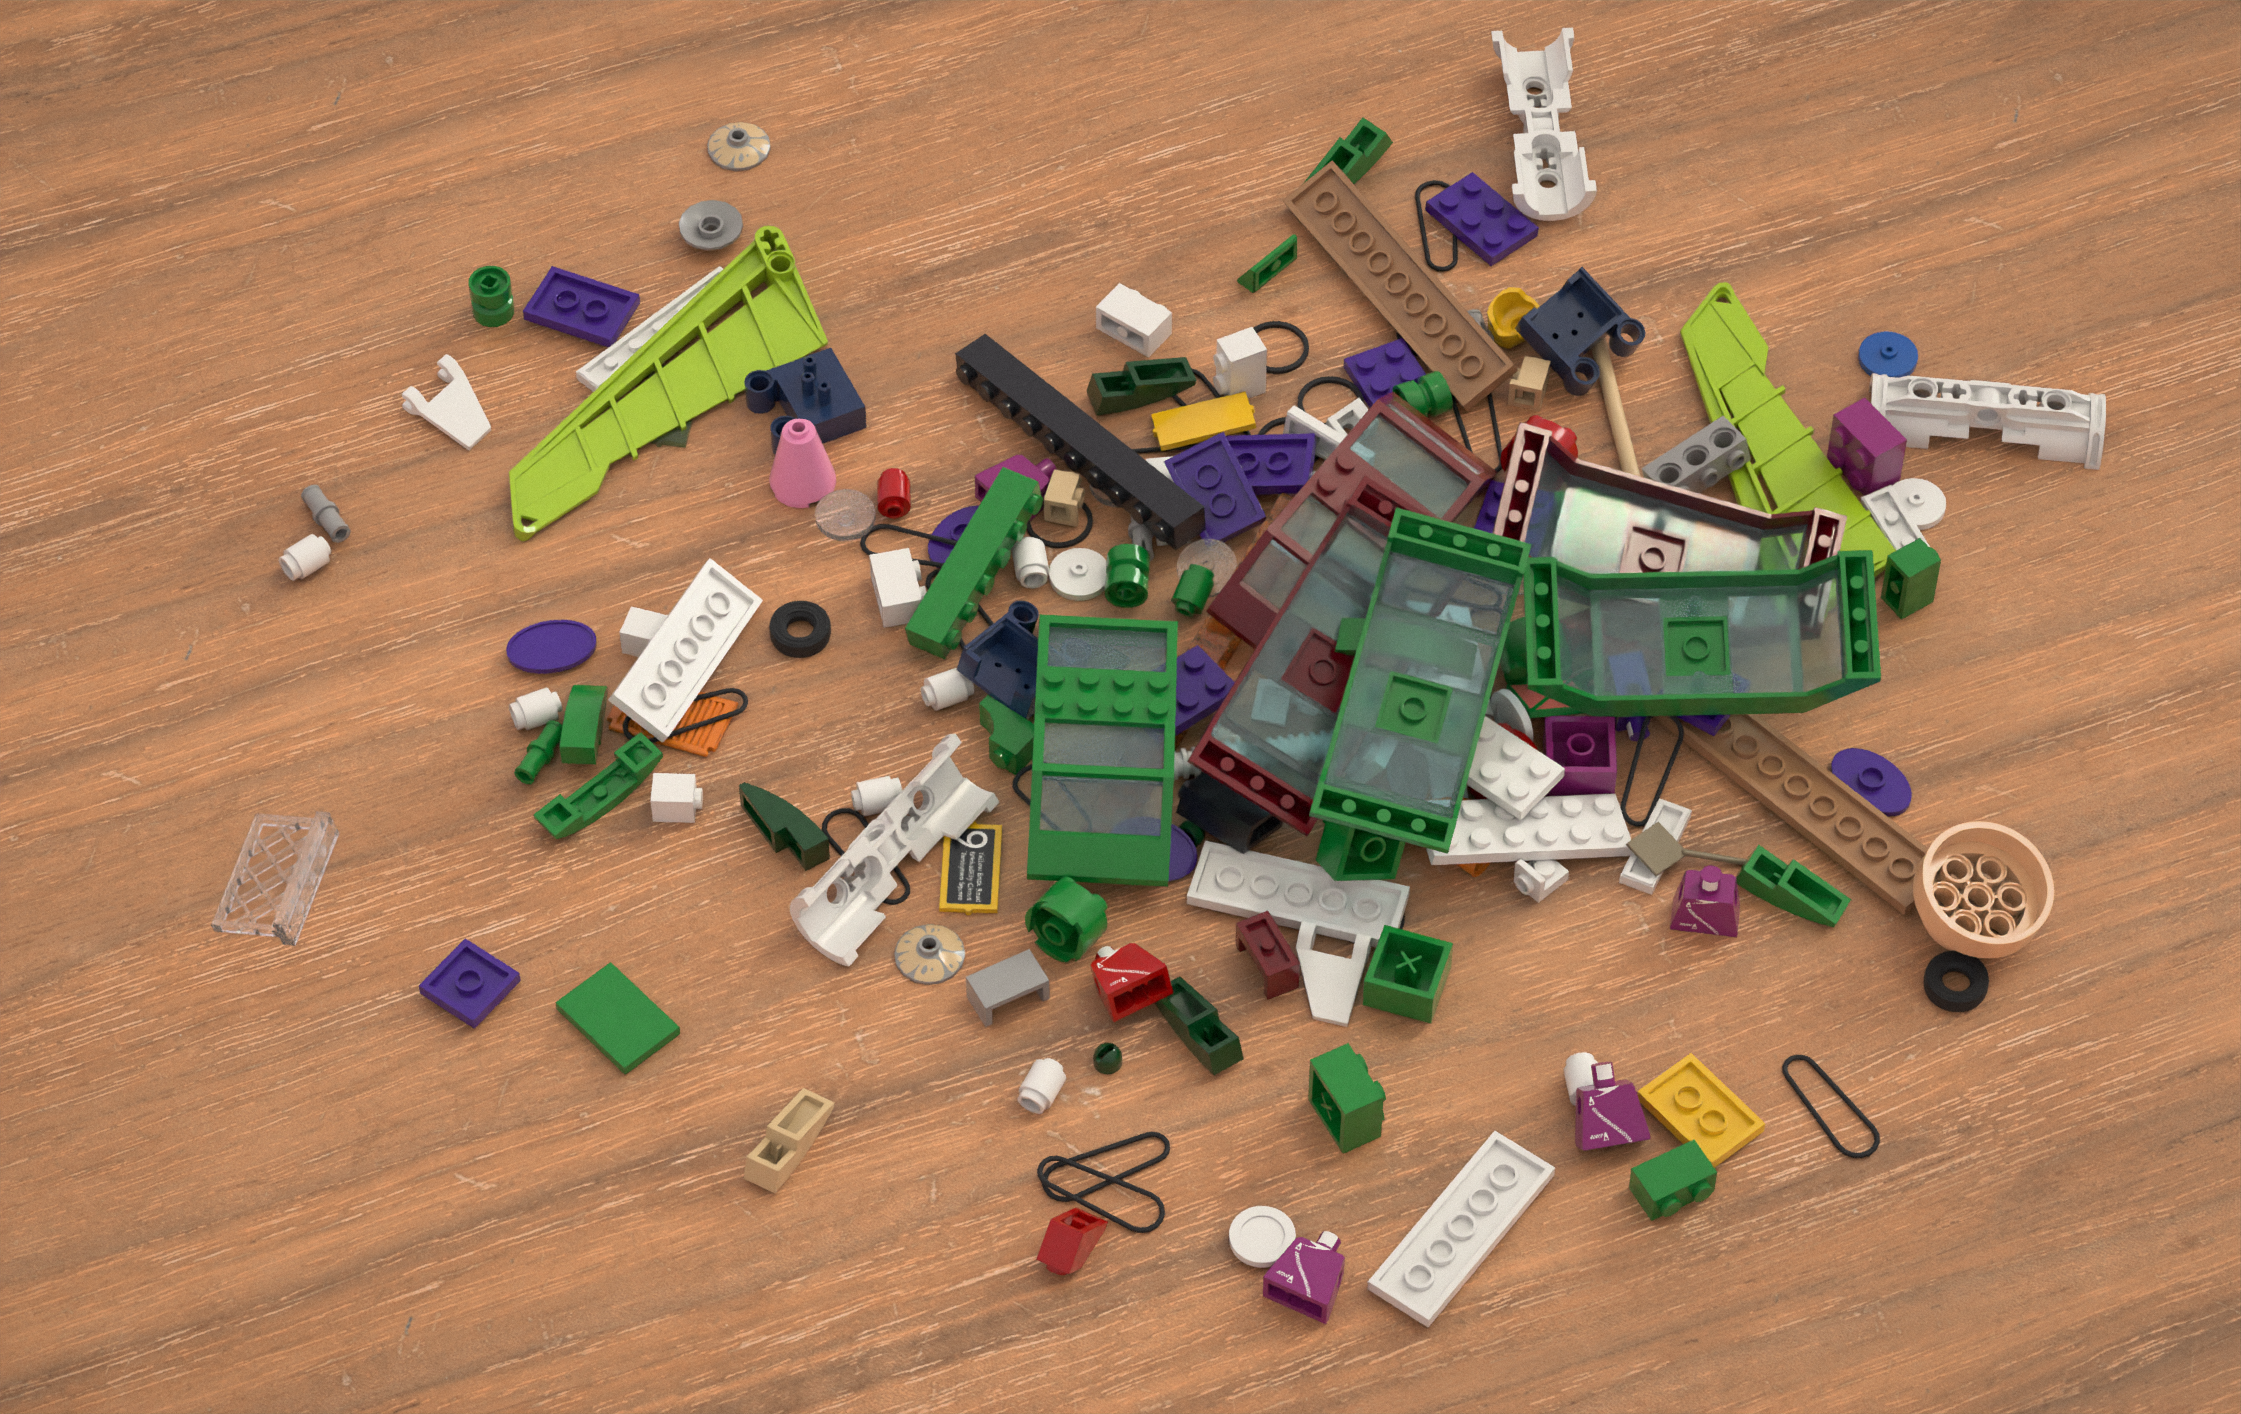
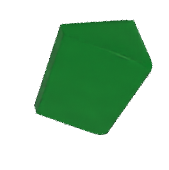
(1270, 265)

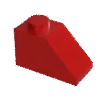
(1070, 1240)

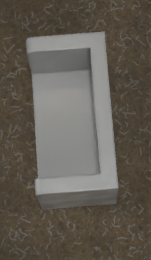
(1005, 983)

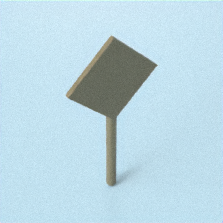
(1660, 850)

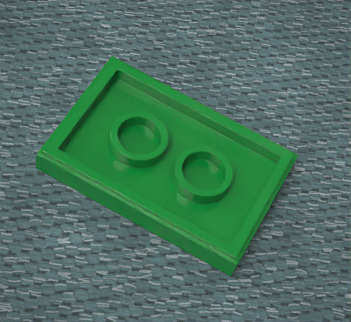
(617, 1018)

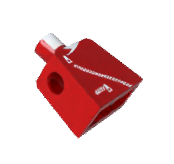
(1129, 979)

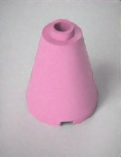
(801, 466)

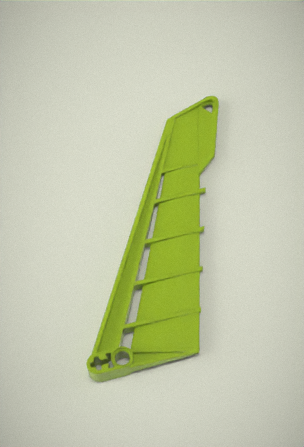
(759, 336)
(1731, 360)

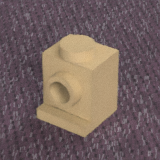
(1529, 384)
(1063, 498)

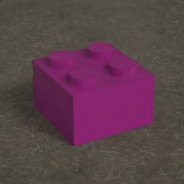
(1866, 447)
(1586, 752)

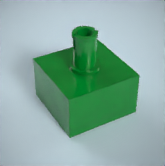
(1358, 854)

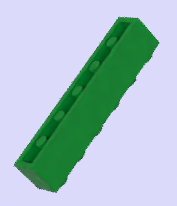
(974, 563)

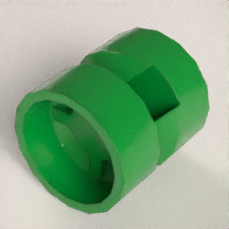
(491, 296)
(1428, 395)
(1127, 575)

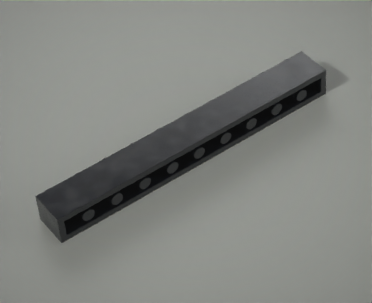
(1080, 442)

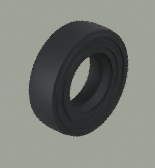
(800, 646)
(1956, 1000)

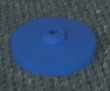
(1888, 354)

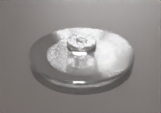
(845, 515)
(1211, 555)

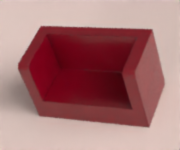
(1270, 953)

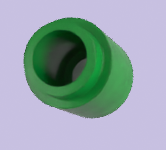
(1193, 590)

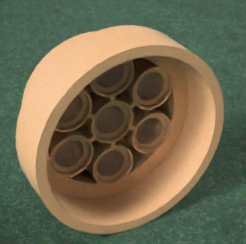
(2017, 877)

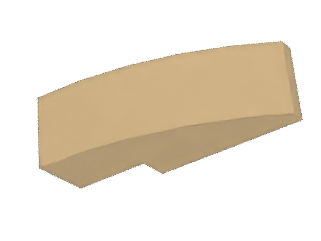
(787, 1140)

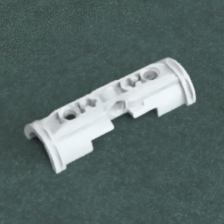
(1541, 131)
(2063, 434)
(947, 810)

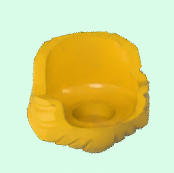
(1506, 313)

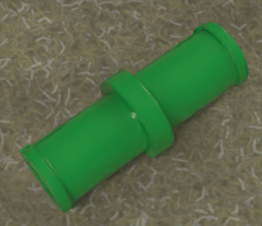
(539, 752)

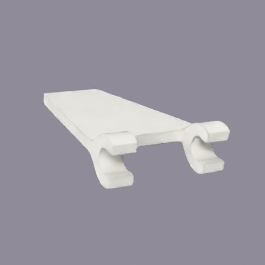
(454, 408)
(1331, 979)

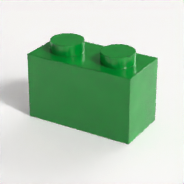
(1910, 578)
(1673, 1180)

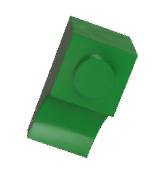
(1010, 735)

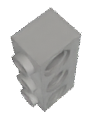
(1701, 458)

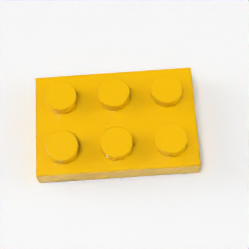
(1701, 1109)

